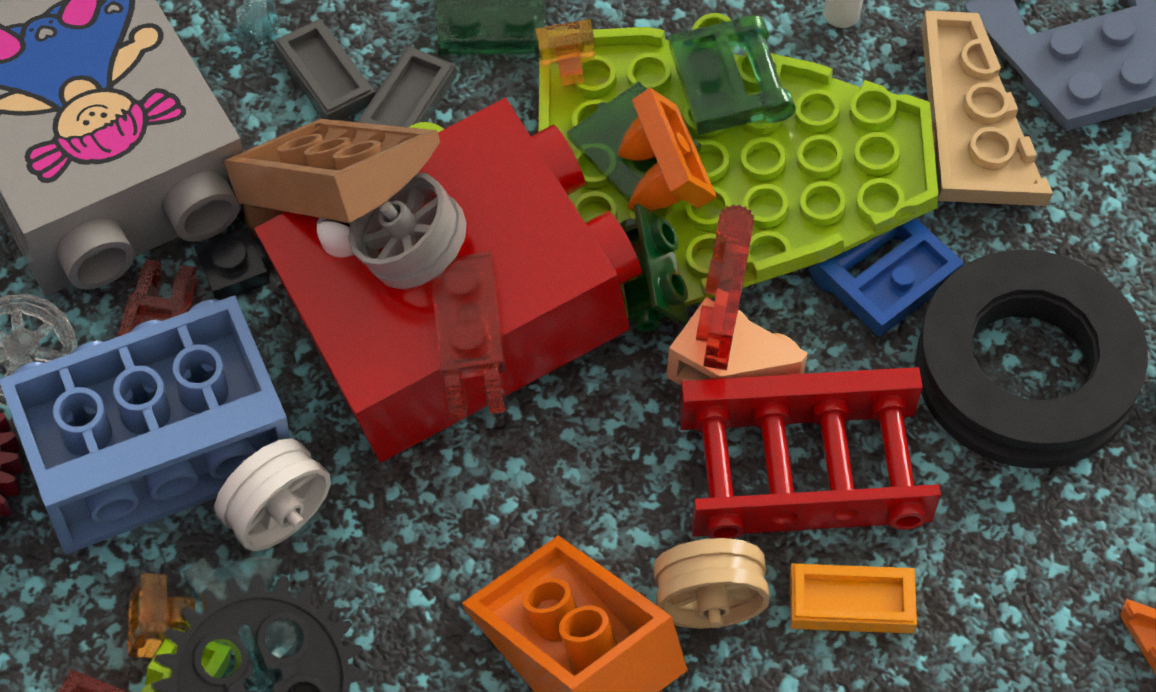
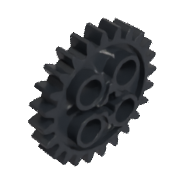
(316, 662)

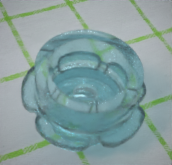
(258, 19)

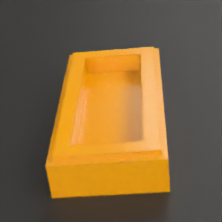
(852, 598)

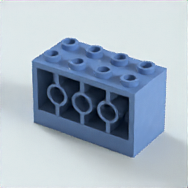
(144, 421)

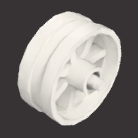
(272, 494)

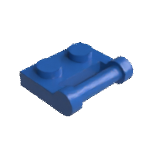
(895, 282)

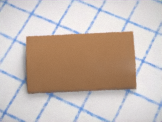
(331, 168)

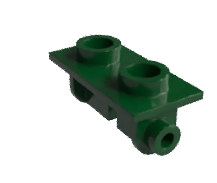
(661, 287)

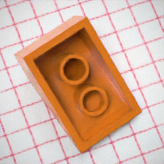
(577, 626)

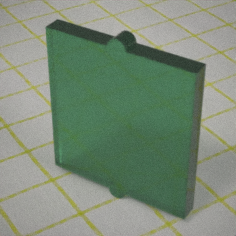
(601, 137)

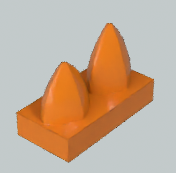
(679, 170)

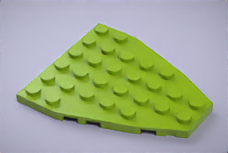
(816, 182)

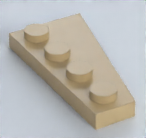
(977, 137)

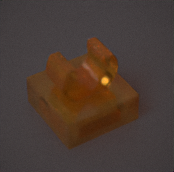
(566, 46)
(152, 614)

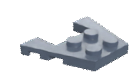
(1081, 68)

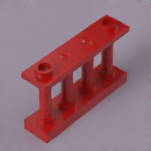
(806, 398)

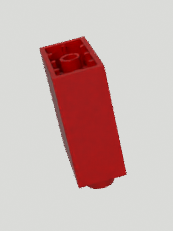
(551, 272)

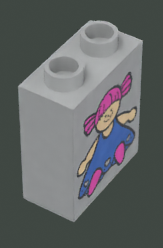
(105, 139)

